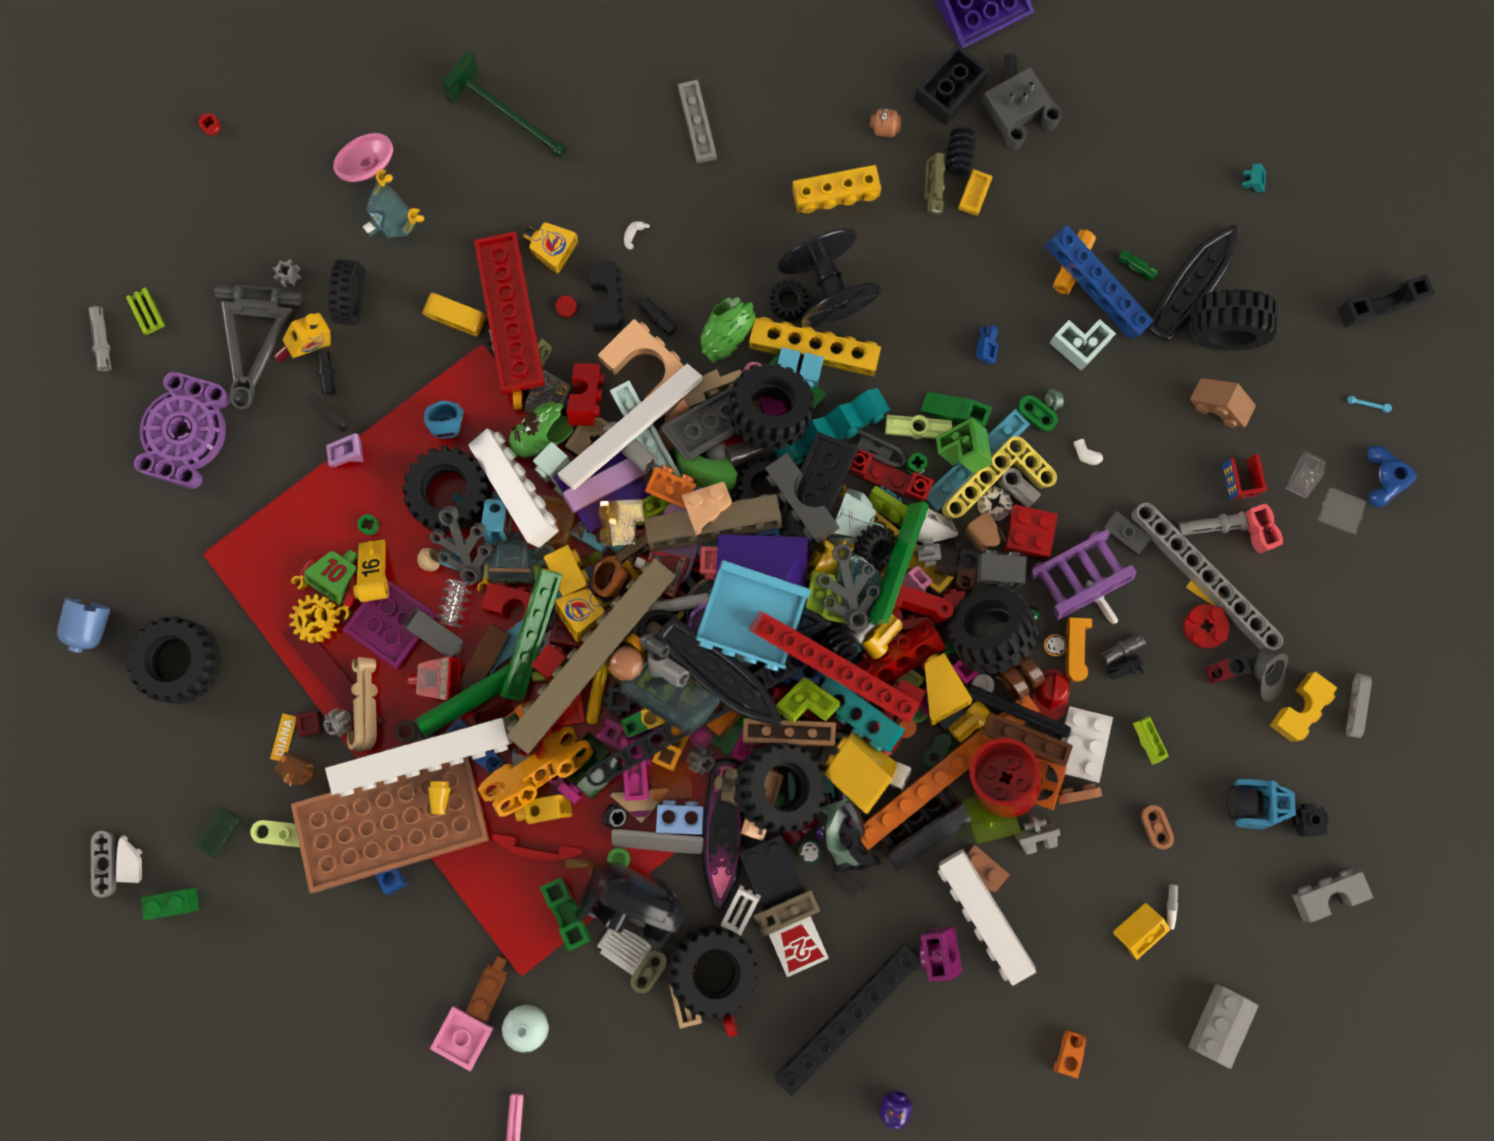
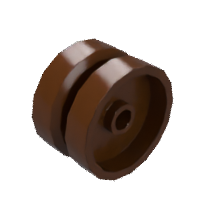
(1020, 678)

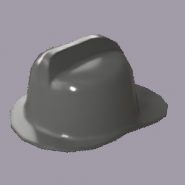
(1271, 672)

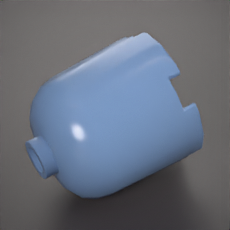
(81, 624)

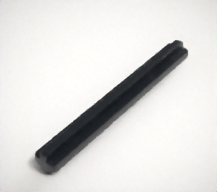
(1019, 711)

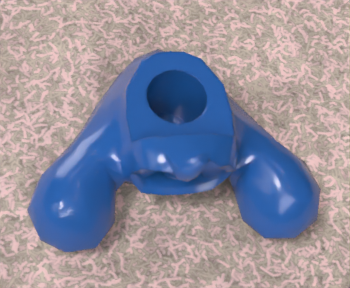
(1393, 475)

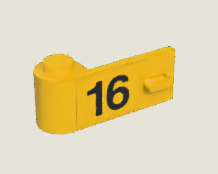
(371, 576)

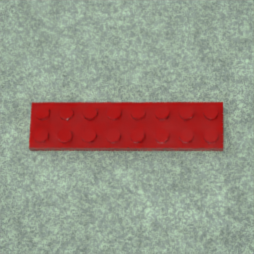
(509, 313)

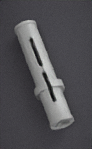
(101, 347)

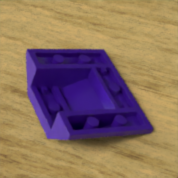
(770, 555)

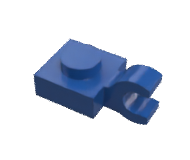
(987, 347)

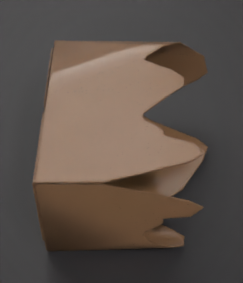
(983, 532)

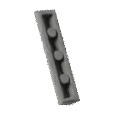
(657, 841)

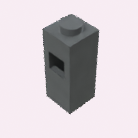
(433, 633)

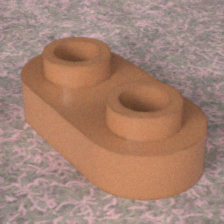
(1088, 791)
(1158, 826)

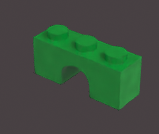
(564, 906)

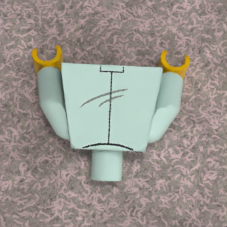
(852, 516)

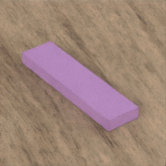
(602, 485)

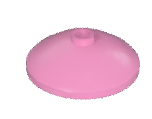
(363, 157)

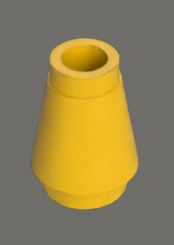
(438, 796)

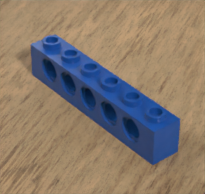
(1098, 282)

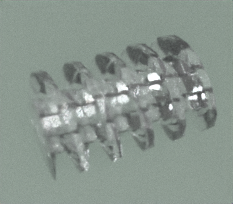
(453, 603)

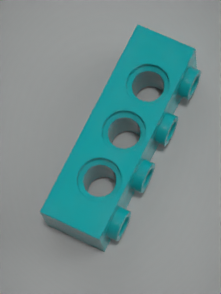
(889, 730)

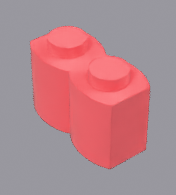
(1263, 531)

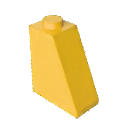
(944, 689)

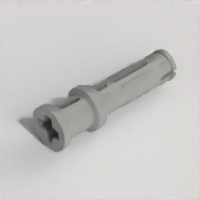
(1222, 523)

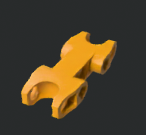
(521, 782)

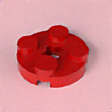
(1214, 616)

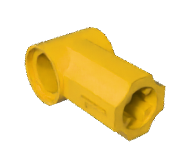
(878, 638)
(969, 722)

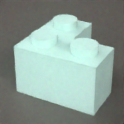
(1082, 347)
(550, 463)

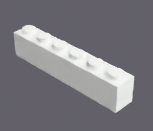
(513, 487)
(987, 917)

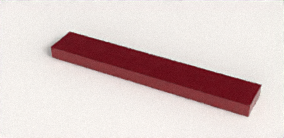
(327, 671)

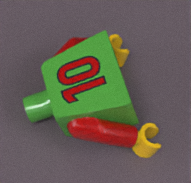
(332, 577)

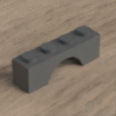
(816, 519)

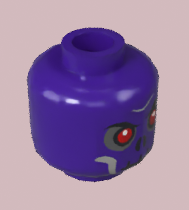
(895, 1109)

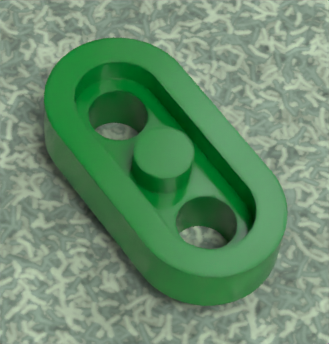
(1038, 412)

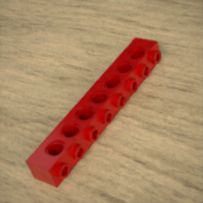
(834, 666)

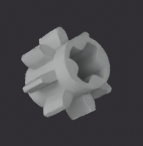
(281, 270)
(929, 552)
(338, 722)
(701, 760)

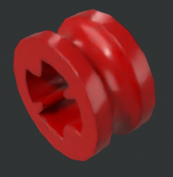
(205, 119)

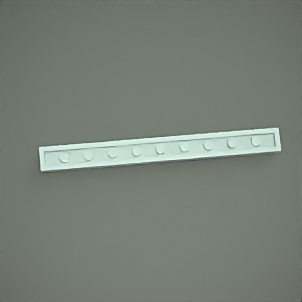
(626, 401)

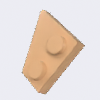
(706, 504)

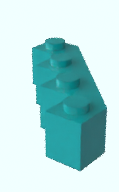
(839, 423)

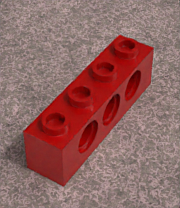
(905, 653)

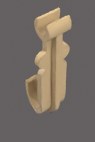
(364, 706)

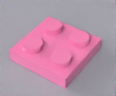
(462, 1038)

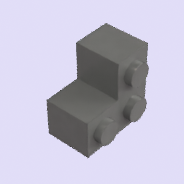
(1001, 570)

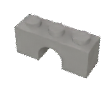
(1313, 901)

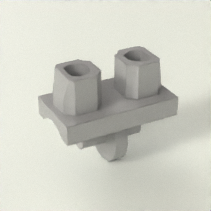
(1037, 831)

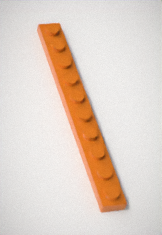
(929, 784)

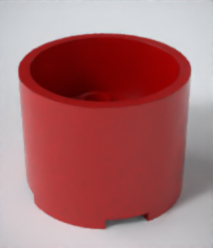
(1006, 759)

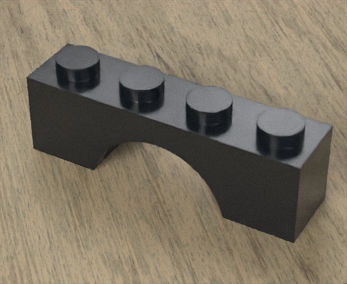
(1397, 298)

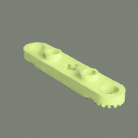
(279, 833)

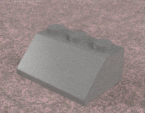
(1223, 1026)

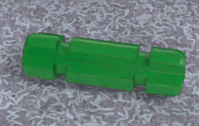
(1138, 265)

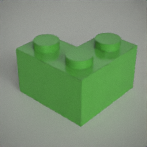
(966, 444)

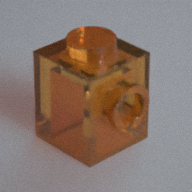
(294, 769)

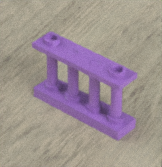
(1083, 595)

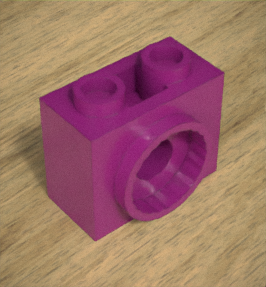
(940, 954)

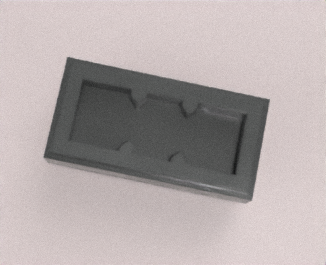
(1127, 533)

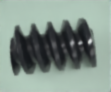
(960, 150)
(836, 641)

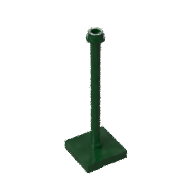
(462, 76)

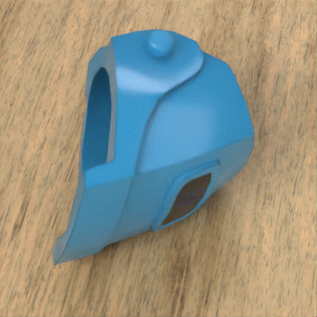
(443, 419)

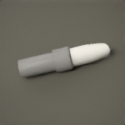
(1172, 905)

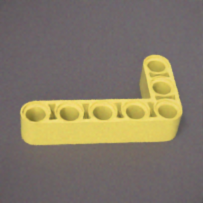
(994, 473)

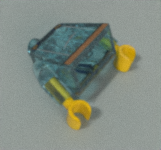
(510, 563)

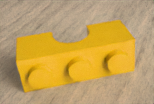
(1316, 694)

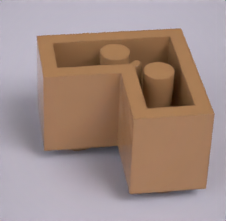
(1225, 400)

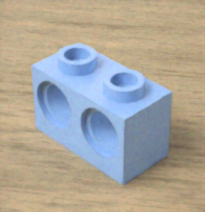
(679, 825)

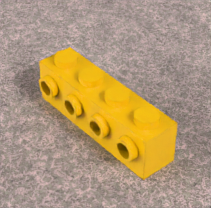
(836, 189)

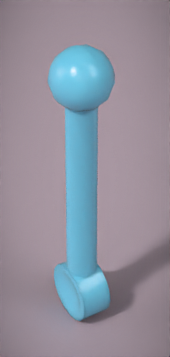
(1385, 408)

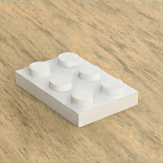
(1089, 741)

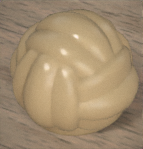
(428, 559)

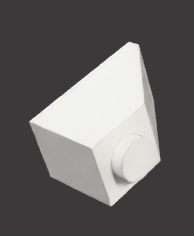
(937, 527)

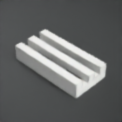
(747, 895)

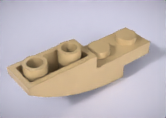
(710, 386)

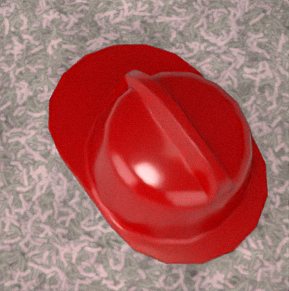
(1052, 694)

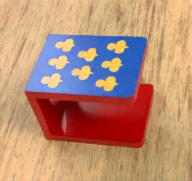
(1256, 476)

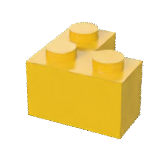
(569, 565)

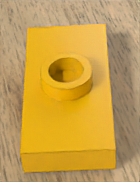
(975, 192)

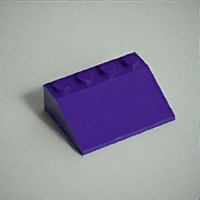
(979, 18)

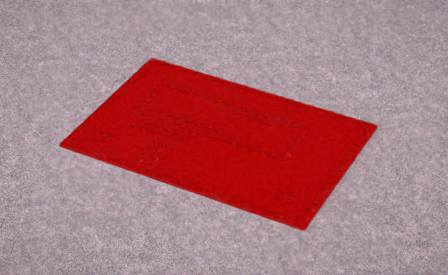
(323, 517)

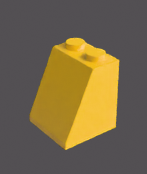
(860, 771)

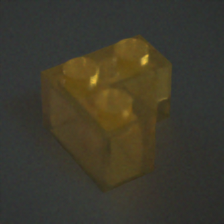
(619, 521)

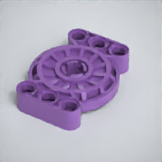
(165, 418)

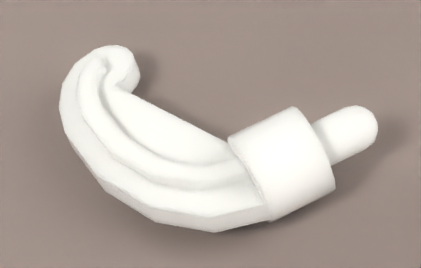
(630, 232)

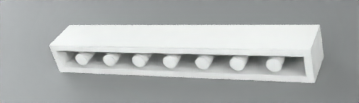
(418, 756)

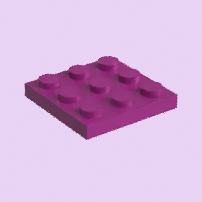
(381, 627)

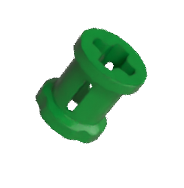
(921, 459)

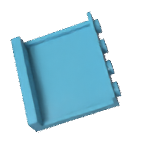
(734, 605)

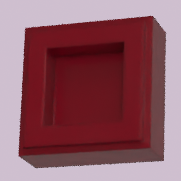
(309, 723)

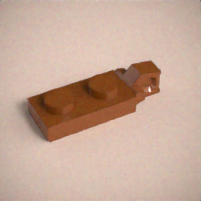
(488, 989)

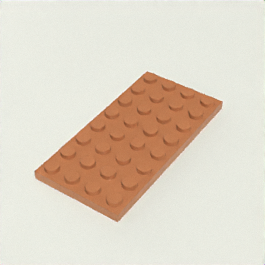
(386, 826)

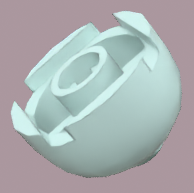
(525, 1028)

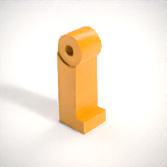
(1075, 651)

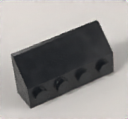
(924, 828)

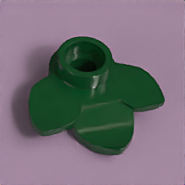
(940, 747)

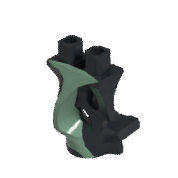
(835, 824)

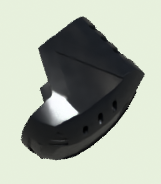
(629, 894)

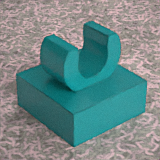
(1257, 180)

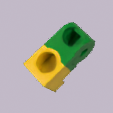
(640, 722)

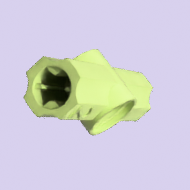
(904, 426)

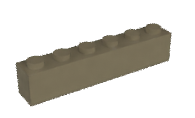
(740, 518)

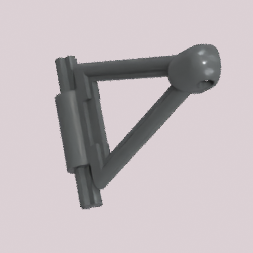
(256, 302)

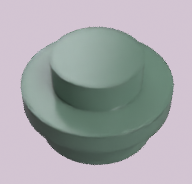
(1054, 399)

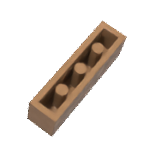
(799, 733)

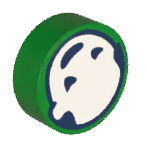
(809, 852)

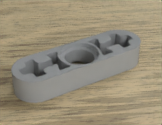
(1358, 705)
(110, 846)

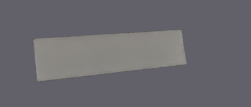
(697, 121)

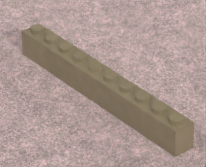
(591, 656)

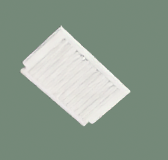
(625, 948)

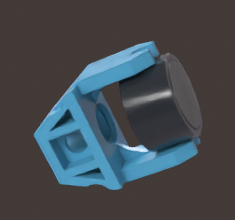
(1242, 803)

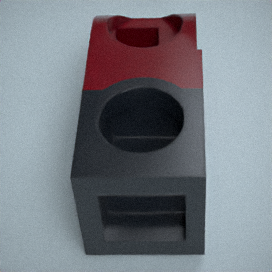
(1228, 669)

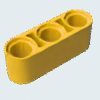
(454, 314)

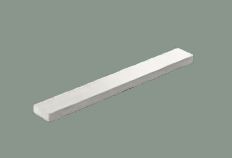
(630, 427)

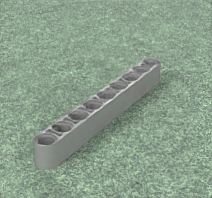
(1217, 580)

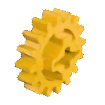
(309, 625)

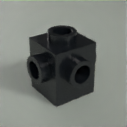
(611, 698)
(1310, 820)

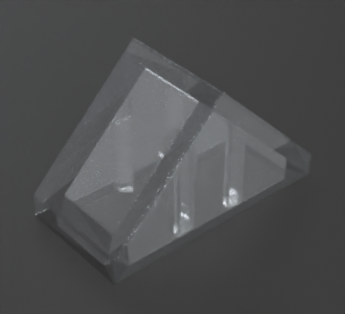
(1307, 474)

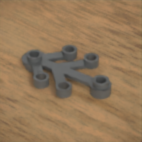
(461, 547)
(849, 591)

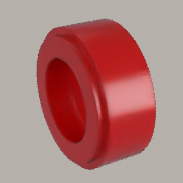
(566, 306)
(730, 1025)

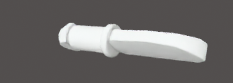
(1105, 608)

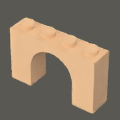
(635, 341)

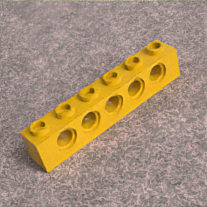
(845, 361)

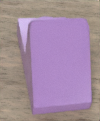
(345, 450)

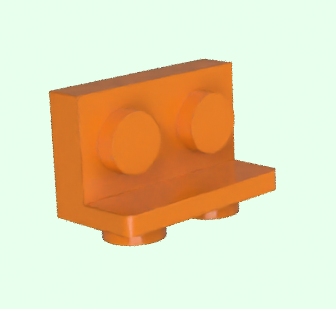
(670, 486)

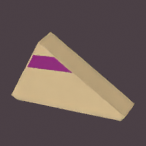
(638, 808)

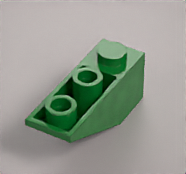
(955, 408)

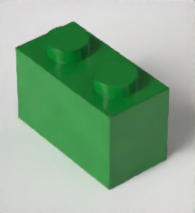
(170, 903)

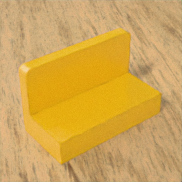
(1141, 930)

